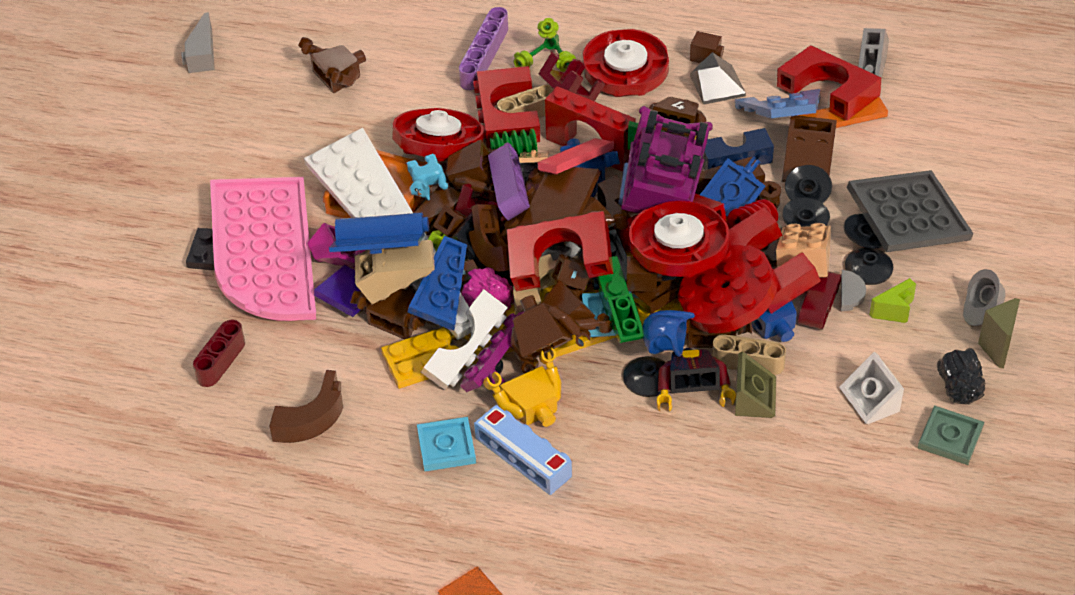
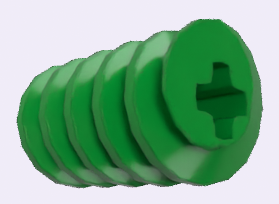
(519, 143)

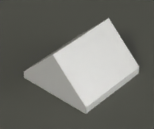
(873, 390)

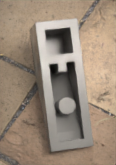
(199, 47)
(874, 50)

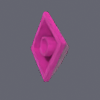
(320, 244)

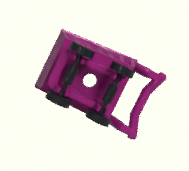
(648, 180)

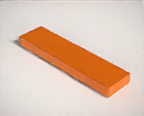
(871, 112)

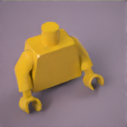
(531, 394)

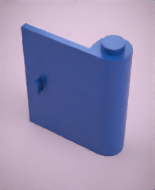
(379, 232)

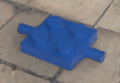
(734, 185)

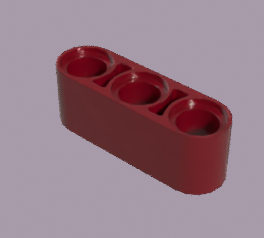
(819, 301)
(219, 353)

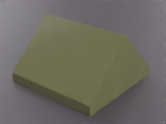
(998, 330)
(754, 389)

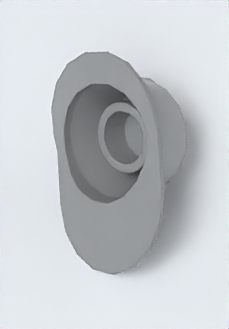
(982, 294)

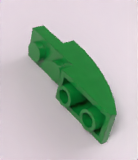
(620, 305)

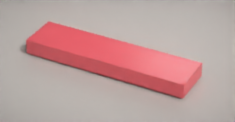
(575, 156)

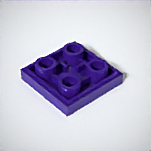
(338, 290)

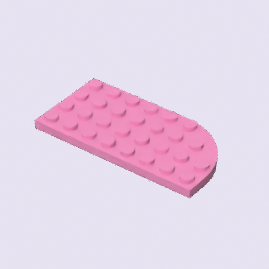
(263, 246)

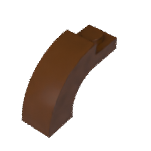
(486, 238)

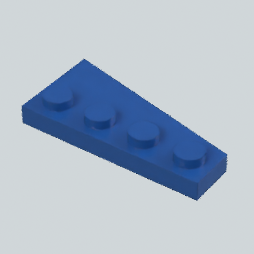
(440, 290)

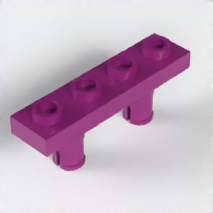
(489, 357)

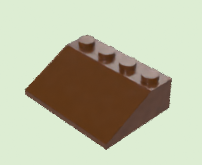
(555, 196)

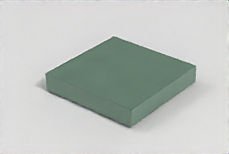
(951, 435)

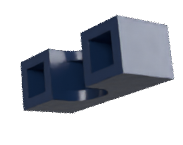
(755, 143)

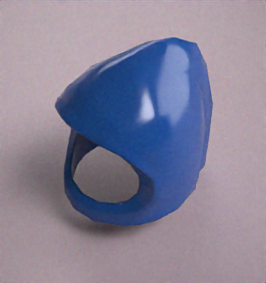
(666, 331)

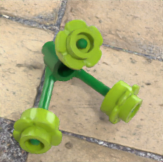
(548, 30)

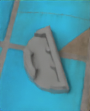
(852, 290)

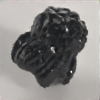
(962, 376)

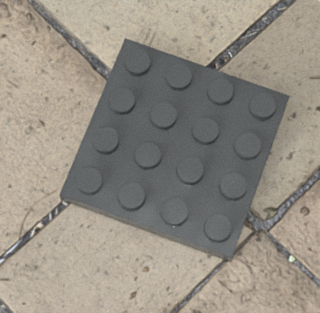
(909, 211)

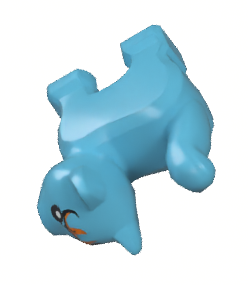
(426, 175)

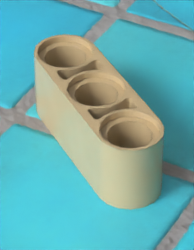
(526, 101)
(766, 353)

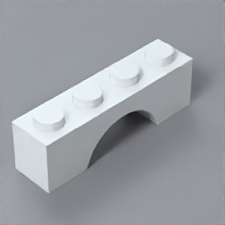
(445, 364)

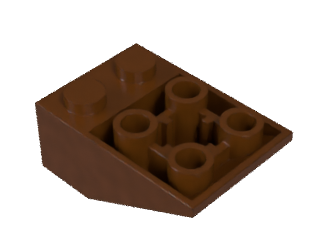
(809, 143)

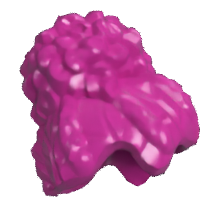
(490, 282)

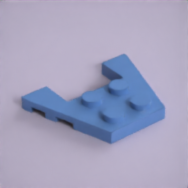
(774, 107)

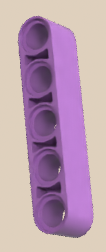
(483, 46)
(508, 181)

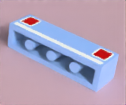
(523, 449)

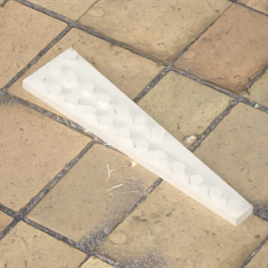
(365, 188)

